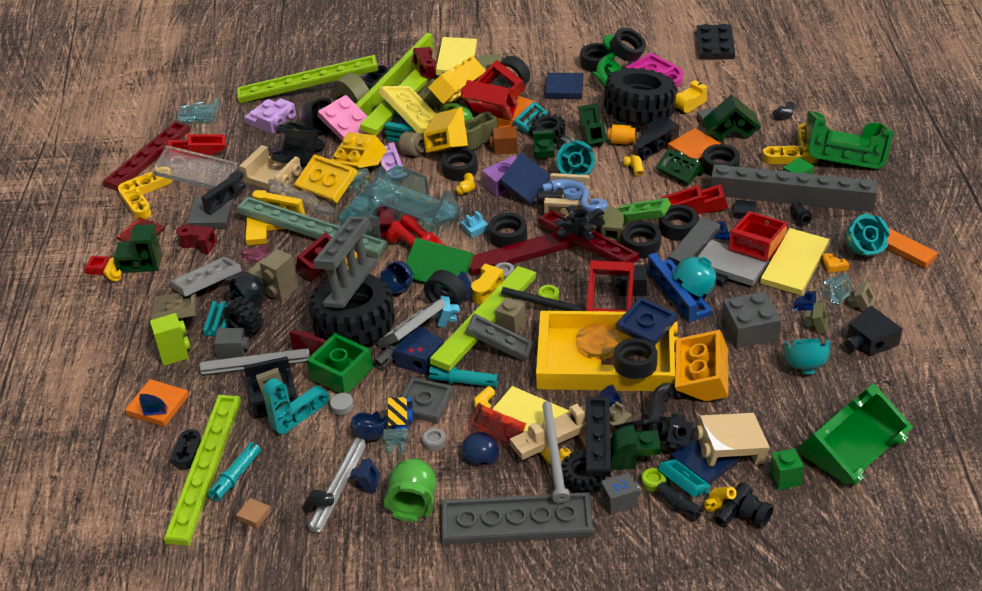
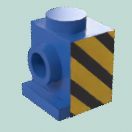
(399, 413)

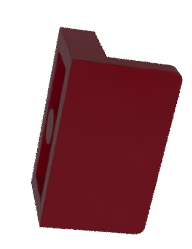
(304, 340)

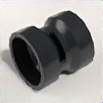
(756, 510)

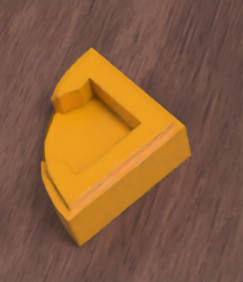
(834, 264)

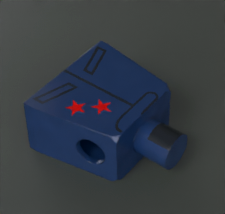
(416, 350)

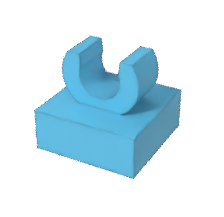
(474, 225)
(447, 313)

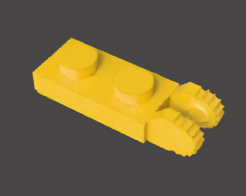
(286, 202)

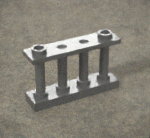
(334, 256)

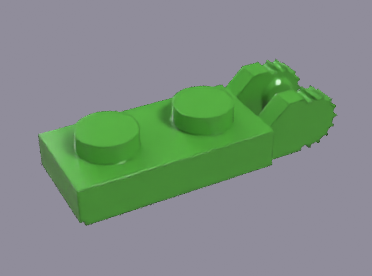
(645, 210)

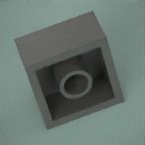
(751, 319)

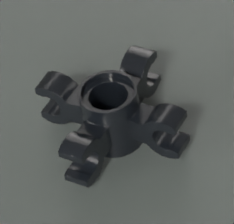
(580, 222)

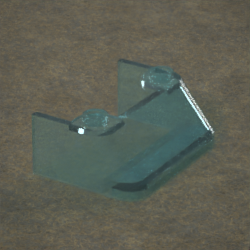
(361, 205)

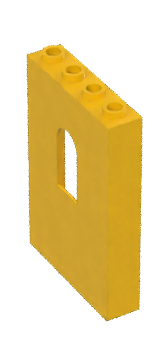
(564, 368)

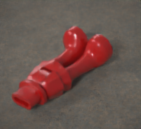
(403, 231)

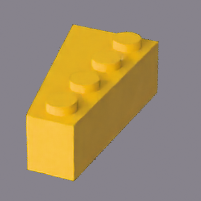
(449, 84)

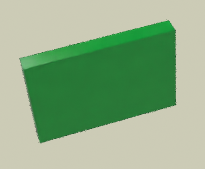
(429, 257)

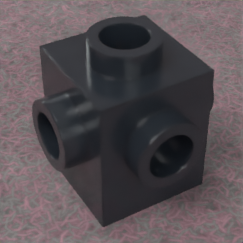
(675, 431)

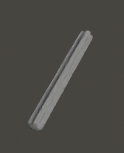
(238, 363)
(337, 484)

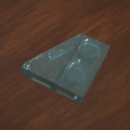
(198, 111)

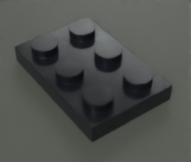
(715, 42)

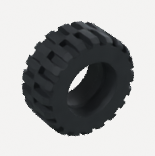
(639, 95)
(363, 318)

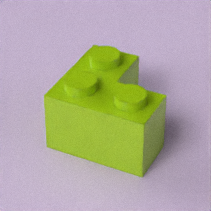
(169, 338)

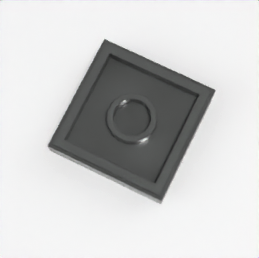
(218, 219)
(428, 398)

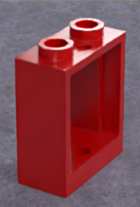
(498, 69)
(489, 98)
(756, 237)
(610, 268)

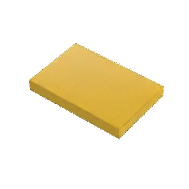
(325, 178)

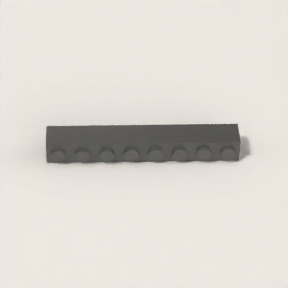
(792, 187)

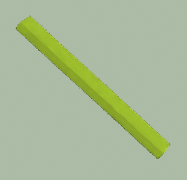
(393, 76)
(306, 79)
(385, 112)
(460, 342)
(202, 471)

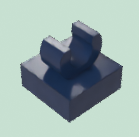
(366, 475)

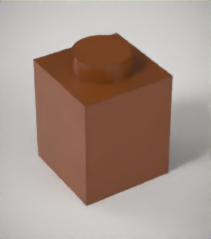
(504, 140)

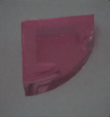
(255, 254)

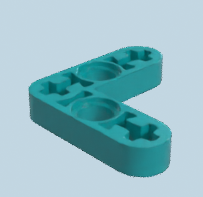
(286, 415)

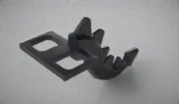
(656, 407)

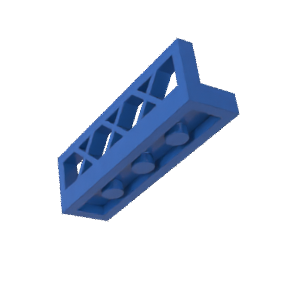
(678, 295)

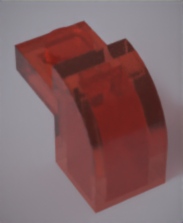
(496, 423)

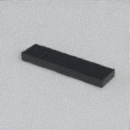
(598, 437)

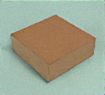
(253, 513)

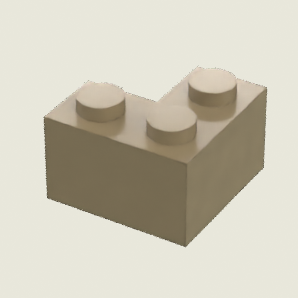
(277, 274)

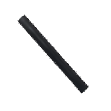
(540, 300)

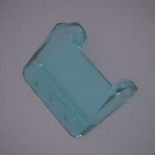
(431, 211)

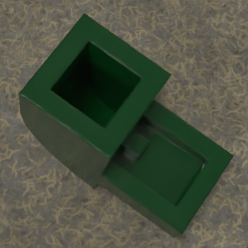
(590, 127)
(543, 144)
(628, 444)

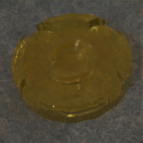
(597, 341)

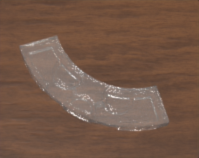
(308, 198)

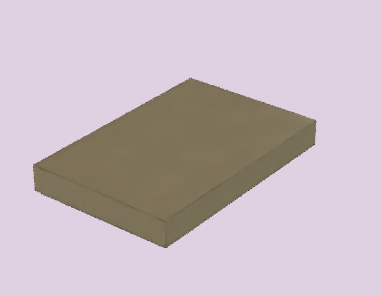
(174, 303)

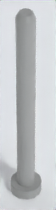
(560, 494)

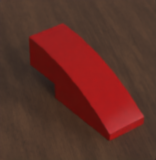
(201, 143)
(702, 201)

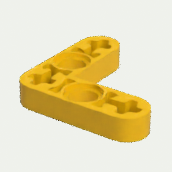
(779, 154)
(134, 190)

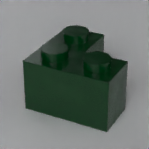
(731, 116)
(139, 253)

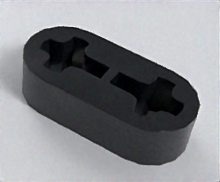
(182, 448)

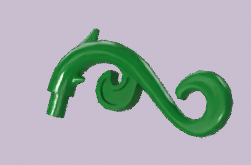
(606, 61)

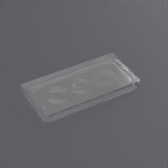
(193, 167)

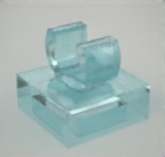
(360, 179)
(838, 287)
(396, 436)

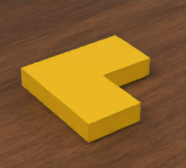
(257, 231)

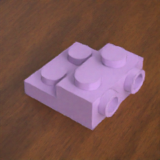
(271, 114)

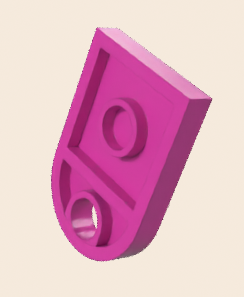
(658, 64)

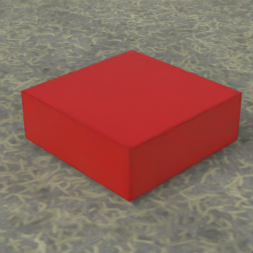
(96, 265)

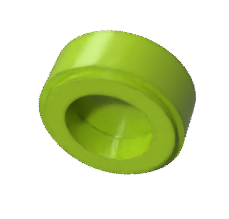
(549, 291)
(652, 478)

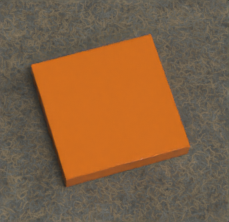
(692, 144)
(171, 395)

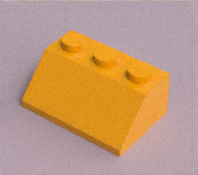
(702, 366)

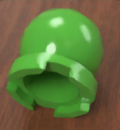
(411, 490)

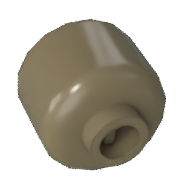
(411, 144)

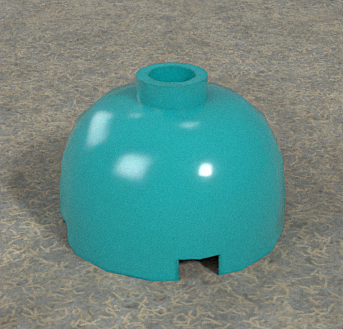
(576, 158)
(867, 235)
(696, 275)
(807, 354)

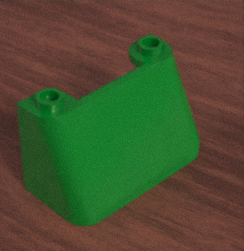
(863, 150)
(856, 436)

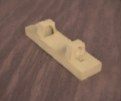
(536, 440)

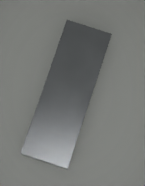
(515, 519)

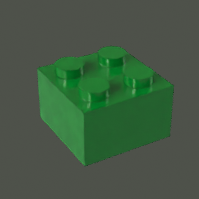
(340, 364)

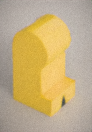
(691, 97)
(490, 279)

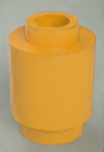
(622, 134)

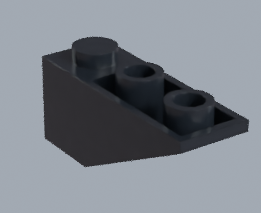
(657, 136)

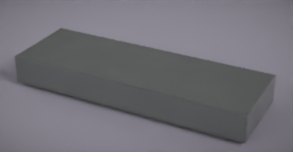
(695, 240)
(499, 337)

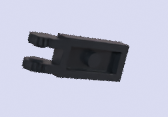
(223, 192)

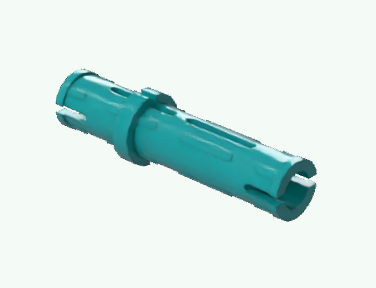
(463, 376)
(228, 478)

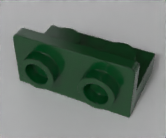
(679, 166)

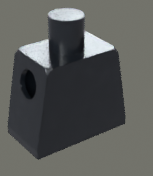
(872, 333)

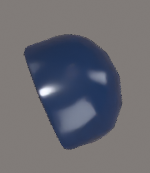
(397, 276)
(368, 425)
(479, 448)

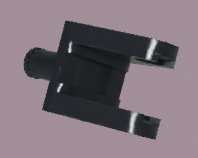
(298, 142)

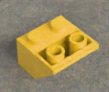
(446, 131)
(359, 150)

